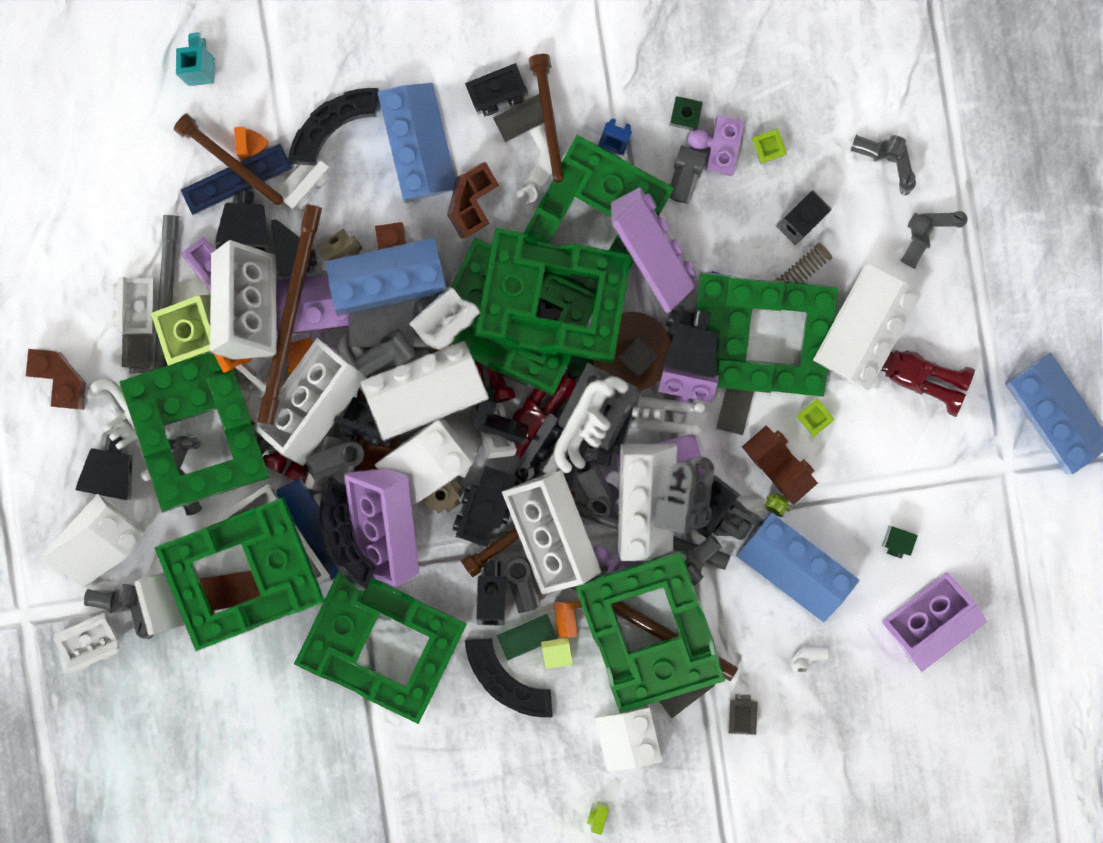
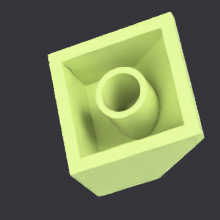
(184, 328)

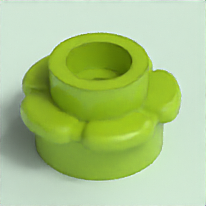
(777, 504)

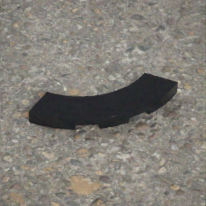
(327, 119)
(336, 536)
(502, 685)

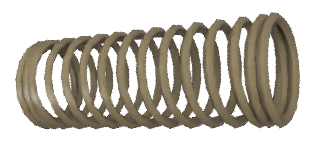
(822, 249)

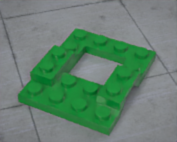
(597, 180)
(514, 291)
(731, 308)
(519, 363)
(180, 394)
(274, 558)
(344, 627)
(663, 667)

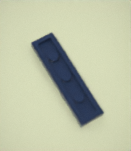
(227, 183)
(307, 519)

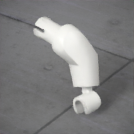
(541, 170)

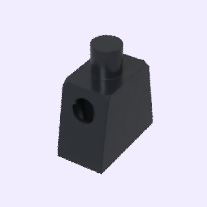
(804, 217)
(243, 223)
(695, 346)
(107, 472)
(491, 607)

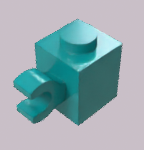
(195, 63)

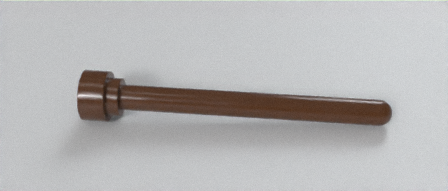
(540, 66)
(187, 127)
(474, 562)

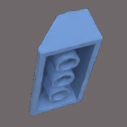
(417, 141)
(385, 277)
(1058, 413)
(797, 567)

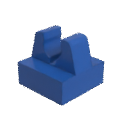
(614, 137)

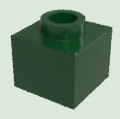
(679, 120)
(899, 542)

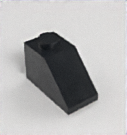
(286, 247)

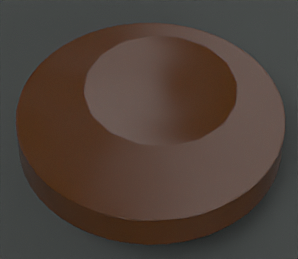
(652, 334)

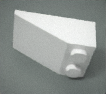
(429, 459)
(94, 542)

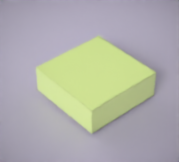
(556, 653)

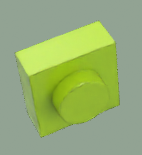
(769, 146)
(815, 417)
(598, 817)

